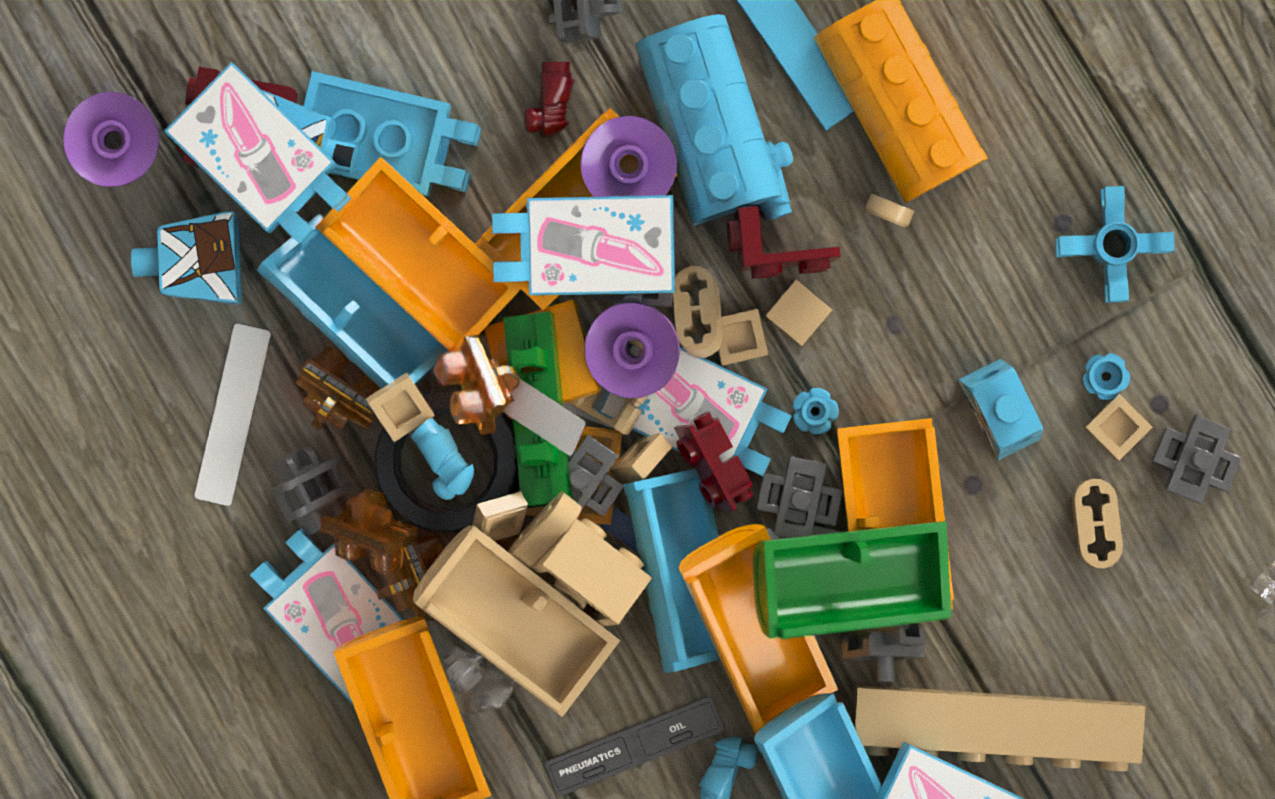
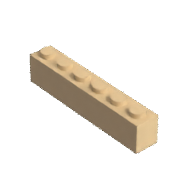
(1000, 725)

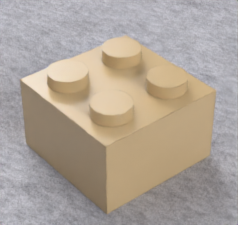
(593, 573)

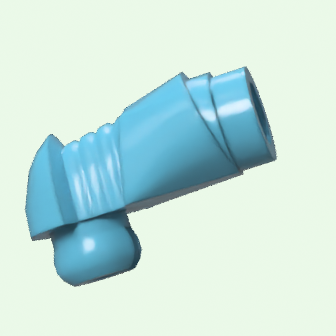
(781, 157)
(443, 457)
(722, 773)

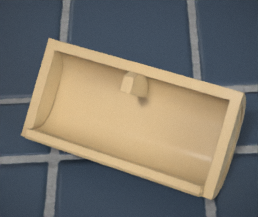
(514, 619)

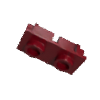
(719, 480)

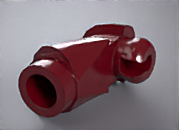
(555, 91)

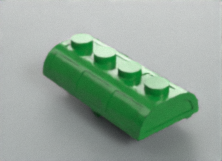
(852, 580)

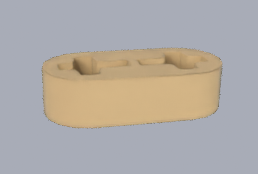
(687, 312)
(1108, 521)
(545, 529)

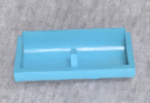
(708, 118)
(351, 310)
(668, 525)
(817, 752)

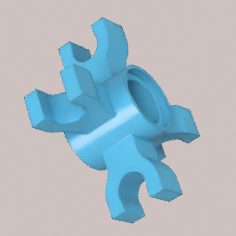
(1113, 220)

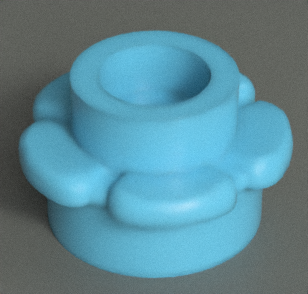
(1118, 379)
(815, 398)

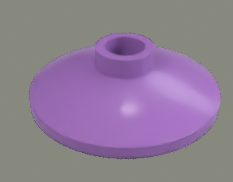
(92, 124)
(623, 137)
(610, 357)

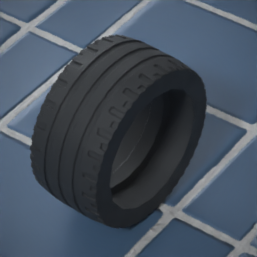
(424, 515)

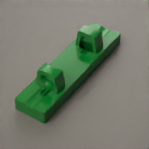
(541, 466)

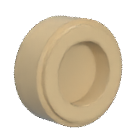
(889, 210)

